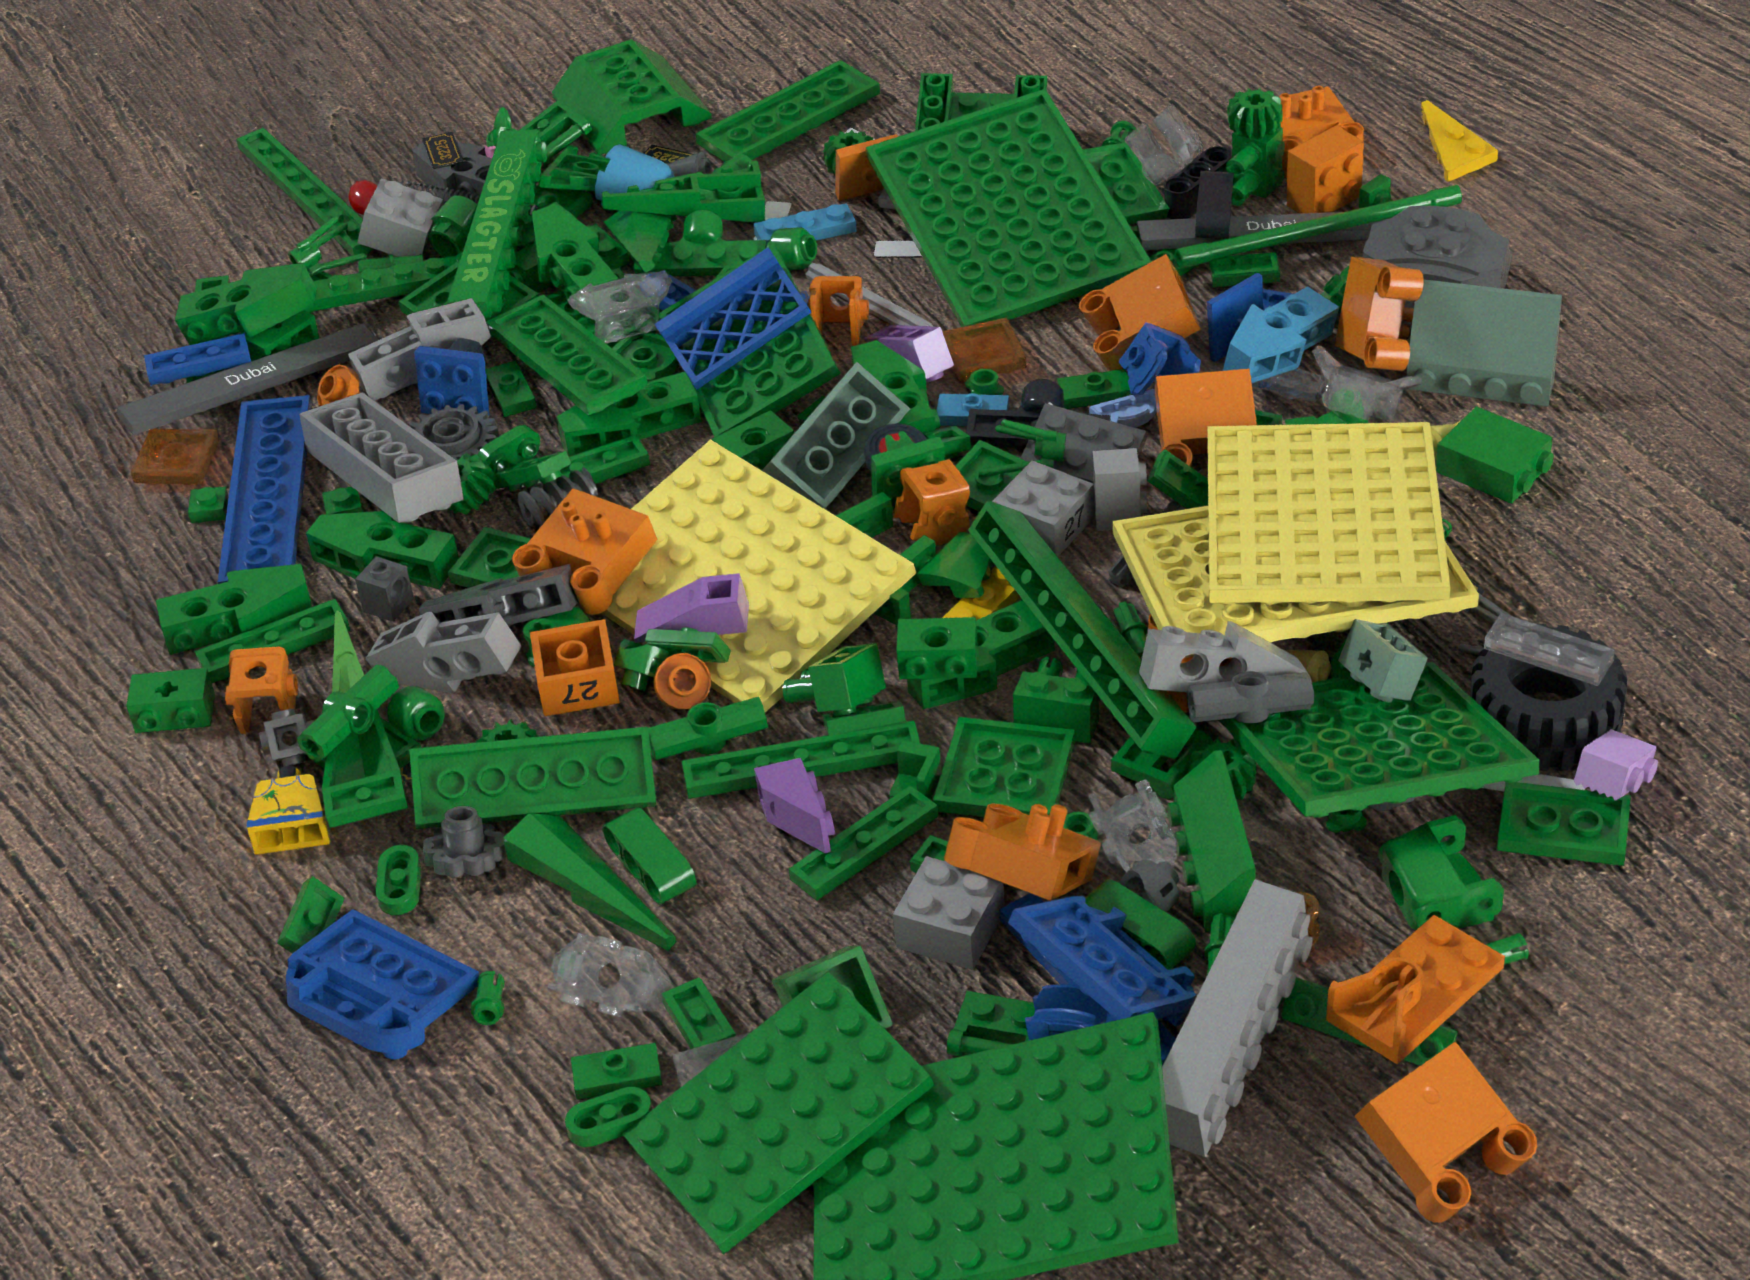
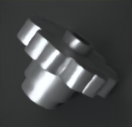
(463, 845)

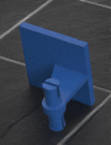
(1228, 311)

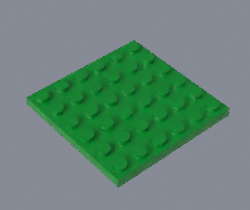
(1374, 751)

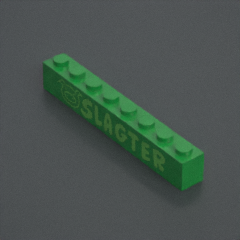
(499, 221)

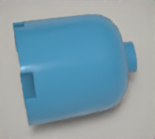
(629, 169)

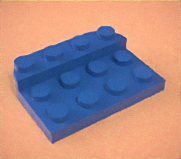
(1105, 959)
(374, 984)

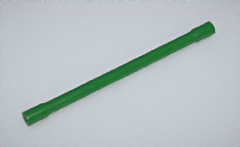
(1206, 252)

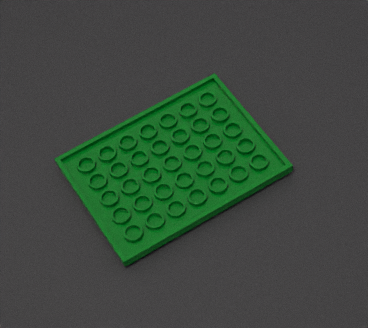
(1007, 210)
(1010, 1165)

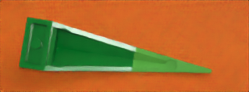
(362, 770)

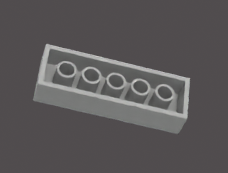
(382, 457)
(1233, 1014)

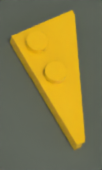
(1456, 146)

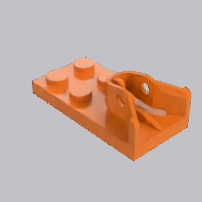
(1413, 989)

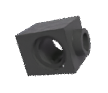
(384, 588)

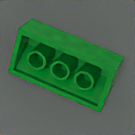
(1211, 840)

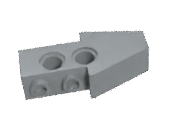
(390, 362)
(1167, 647)
(445, 652)

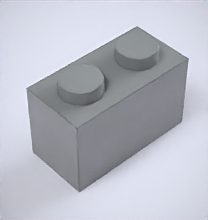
(1117, 486)

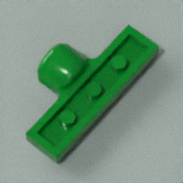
(702, 249)

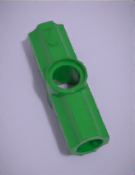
(348, 713)
(707, 728)

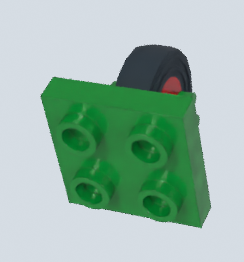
(896, 448)

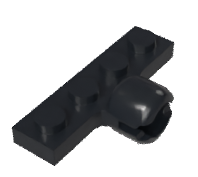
(1035, 394)

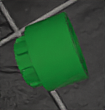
(452, 226)

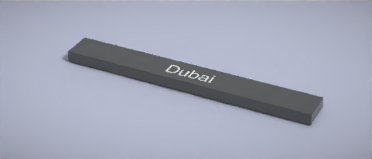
(1181, 232)
(243, 380)

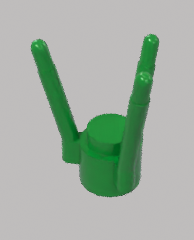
(309, 254)
(1048, 445)

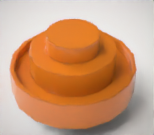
(337, 384)
(682, 681)

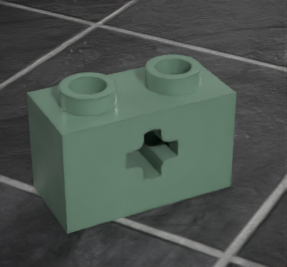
(1382, 660)

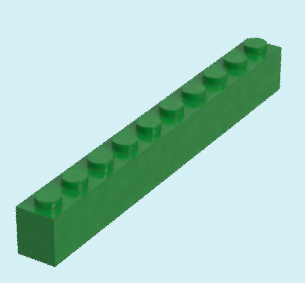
(1081, 630)

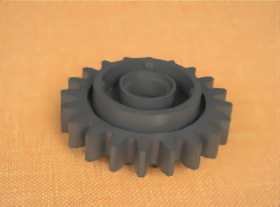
(457, 430)

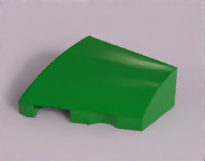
(959, 565)

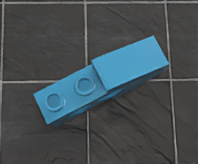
(1275, 338)

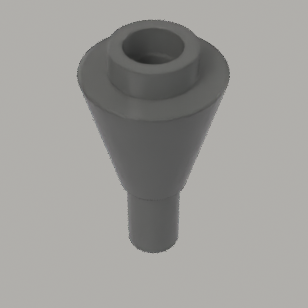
(691, 164)

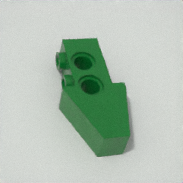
(567, 251)
(246, 305)
(902, 379)
(659, 408)
(354, 539)
(232, 607)
(1004, 643)

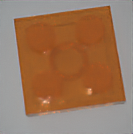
(984, 347)
(175, 456)

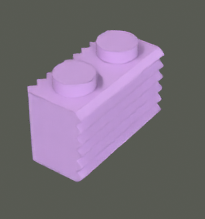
(1616, 764)

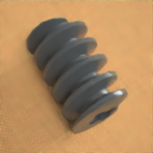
(542, 502)

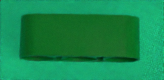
(649, 855)
(1145, 923)

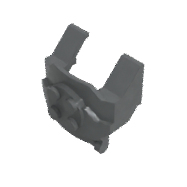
(1443, 245)

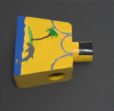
(286, 814)

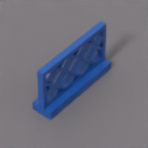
(722, 301)

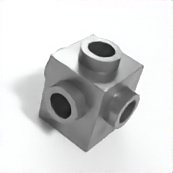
(272, 737)

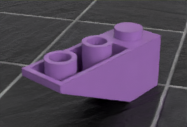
(705, 605)
(794, 803)

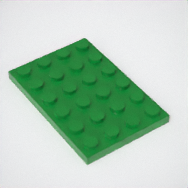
(769, 376)
(777, 1111)

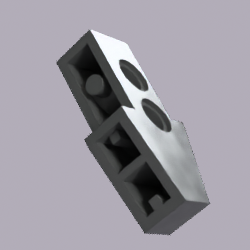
(460, 176)
(514, 598)

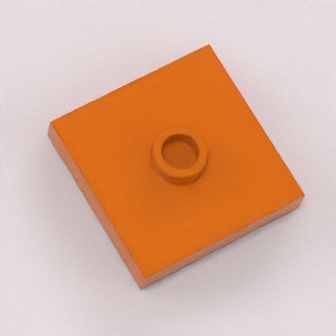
(854, 171)

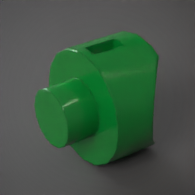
(638, 662)

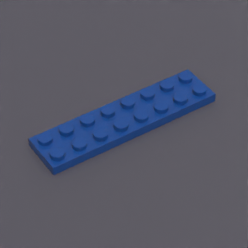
(265, 486)

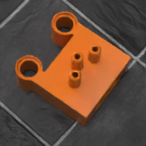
(1311, 114)
(1146, 295)
(1374, 312)
(1201, 400)
(598, 542)
(1024, 849)
(1437, 1118)

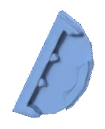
(1129, 410)

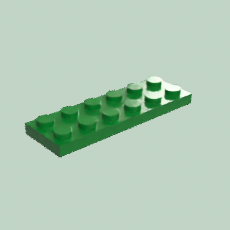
(789, 112)
(567, 355)
(534, 776)

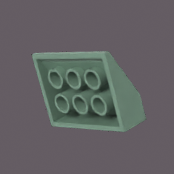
(1485, 342)

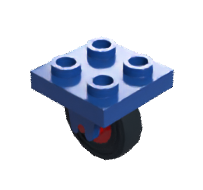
(452, 376)

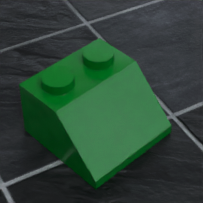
(849, 969)

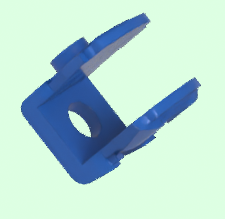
(1156, 354)
(1062, 1010)

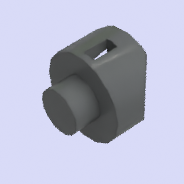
(1155, 882)

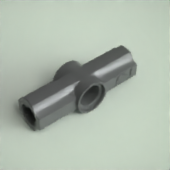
(1250, 697)

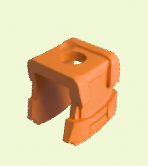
(825, 311)
(935, 499)
(276, 682)

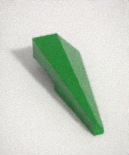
(729, 194)
(641, 235)
(561, 856)

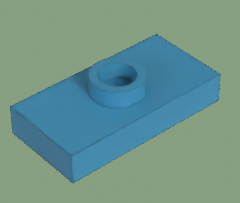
(954, 408)

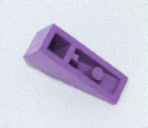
(918, 344)

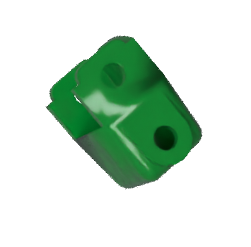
(1436, 879)

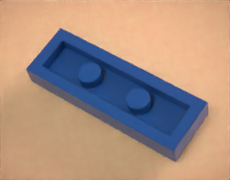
(197, 359)

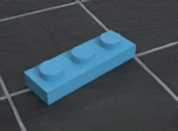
(820, 223)

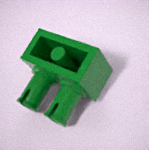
(1256, 165)
(839, 680)
(1056, 701)

